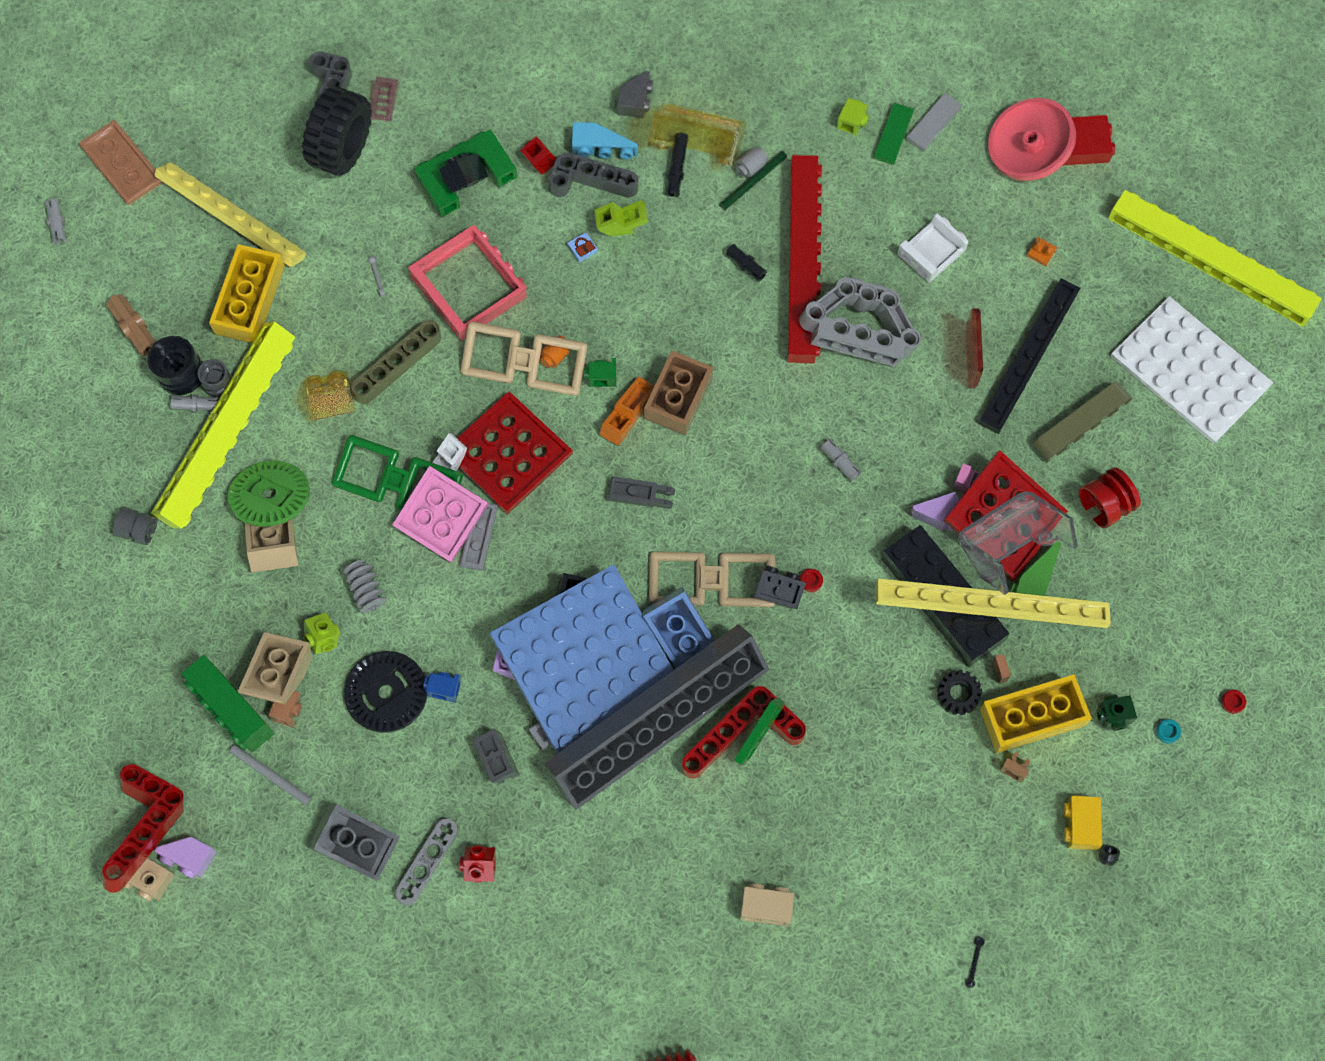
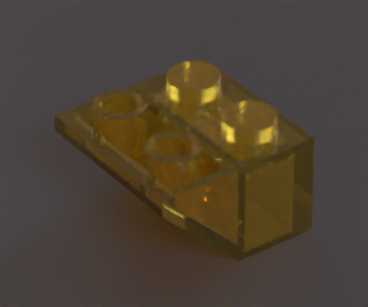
(328, 395)

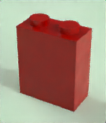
(1092, 141)

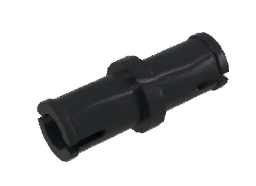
(746, 262)

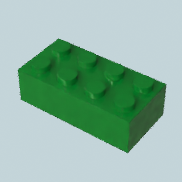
(231, 708)

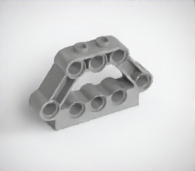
(892, 317)

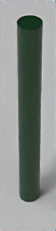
(745, 187)

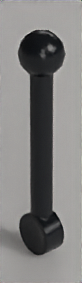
(979, 942)

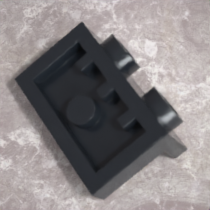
(778, 587)

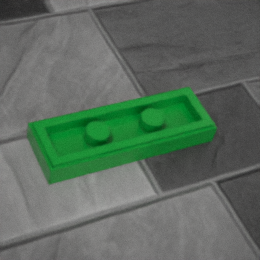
(893, 133)
(759, 731)

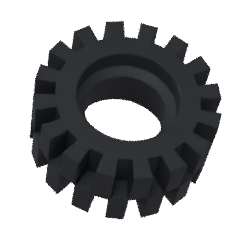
(965, 680)

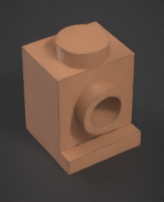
(286, 712)

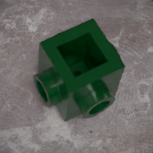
(1116, 712)

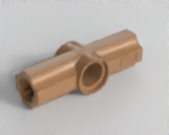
(131, 324)

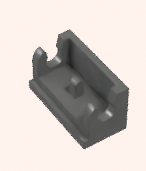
(496, 756)

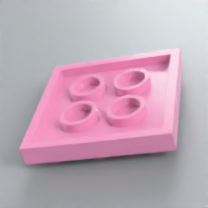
(440, 514)

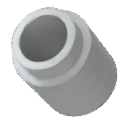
(751, 162)

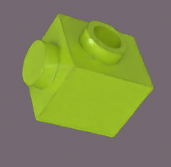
(853, 116)

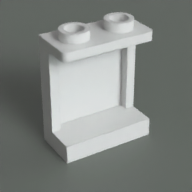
(933, 248)

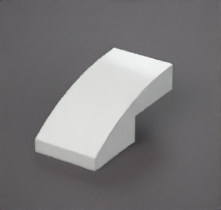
(450, 453)

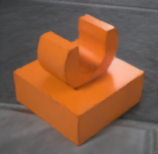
(1042, 251)

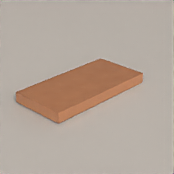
(121, 162)

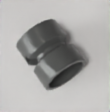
(214, 377)
(131, 524)

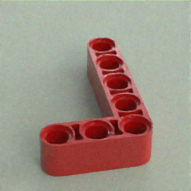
(738, 727)
(146, 828)

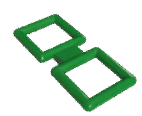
(392, 477)

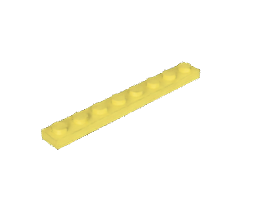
(229, 213)

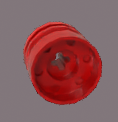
(1113, 496)

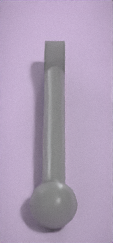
(372, 260)

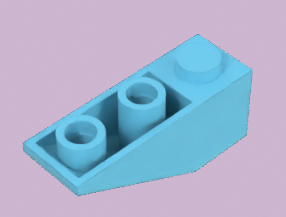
(591, 135)

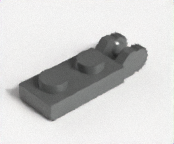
(639, 492)

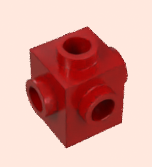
(478, 864)

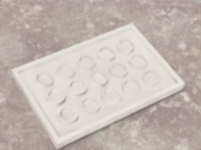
(1191, 370)

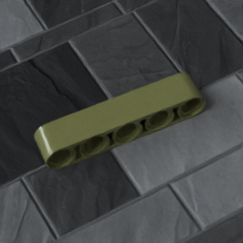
(398, 352)
(1081, 420)

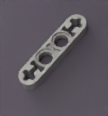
(424, 860)

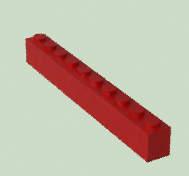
(803, 253)

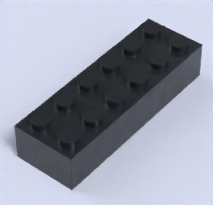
(922, 561)

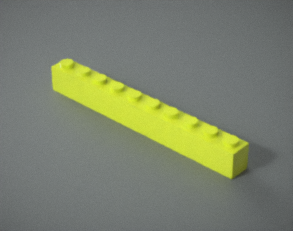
(1215, 258)
(223, 426)

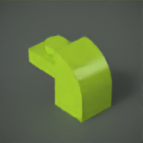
(620, 221)

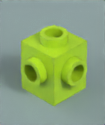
(321, 633)

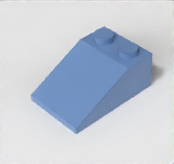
(678, 626)

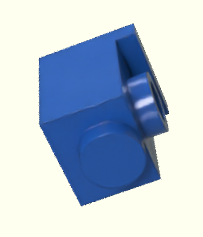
(442, 686)

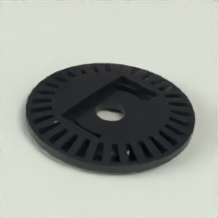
(368, 678)

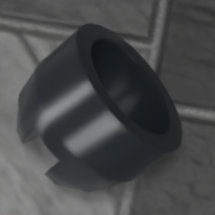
(1109, 854)

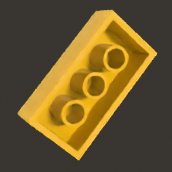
(247, 293)
(1035, 713)

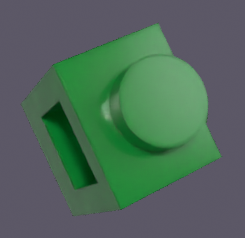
(601, 373)

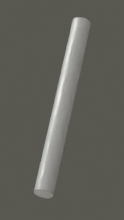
(270, 774)

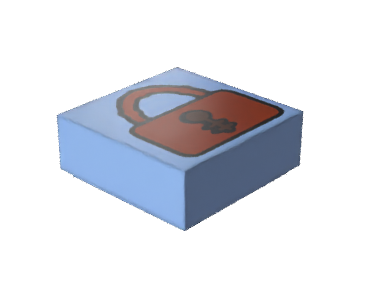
(582, 247)

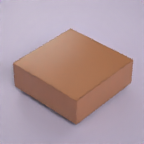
(1001, 668)

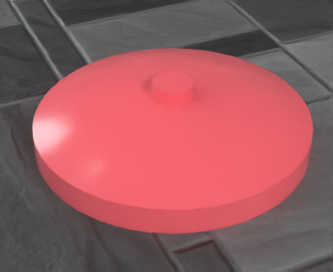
(1032, 139)

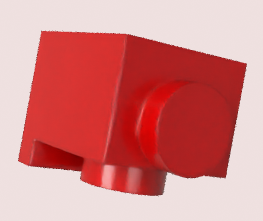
(539, 155)

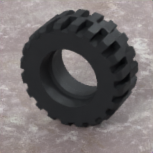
(336, 130)

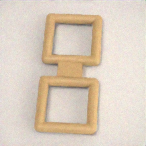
(523, 358)
(709, 577)

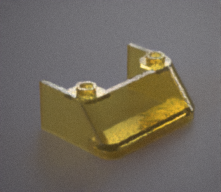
(705, 131)

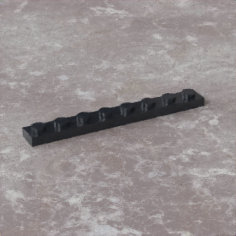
(1029, 356)

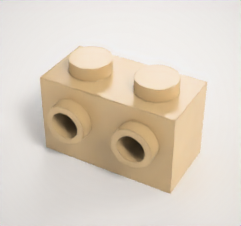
(150, 880)
(767, 905)

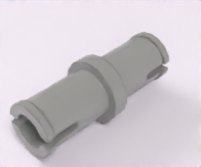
(55, 221)
(193, 403)
(841, 460)

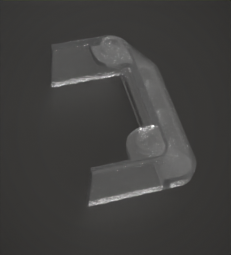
(1010, 528)

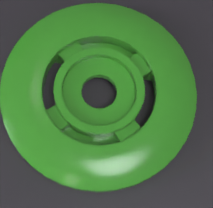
(265, 512)

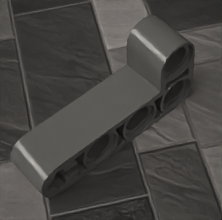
(330, 70)
(595, 179)

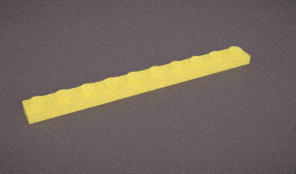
(992, 603)

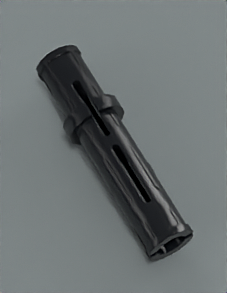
(676, 174)

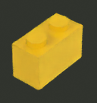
(1084, 822)

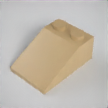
(271, 546)
(276, 668)

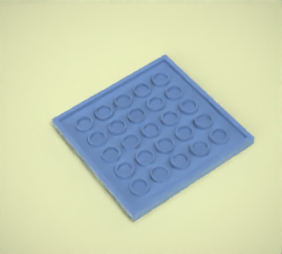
(582, 656)

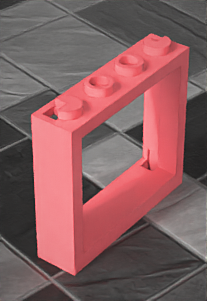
(447, 250)

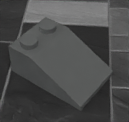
(353, 841)

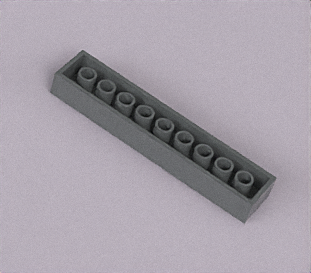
(656, 716)

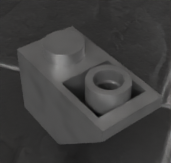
(633, 96)

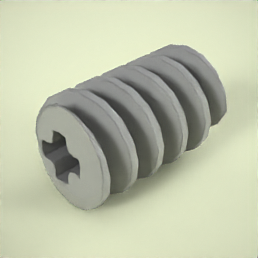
(363, 586)

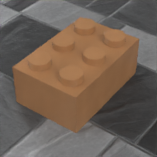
(678, 392)

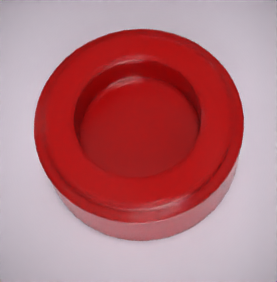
(813, 580)
(1233, 701)

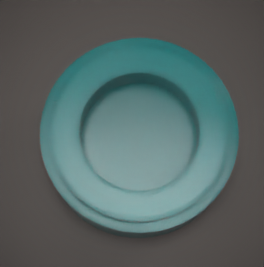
(1168, 731)

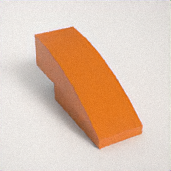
(626, 411)

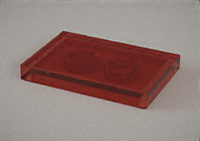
(974, 348)

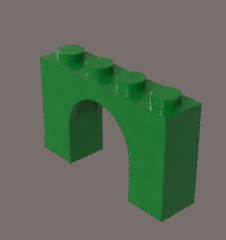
(491, 155)

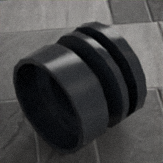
(175, 365)

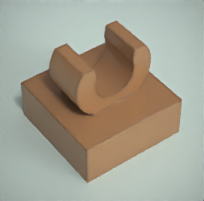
(1015, 770)

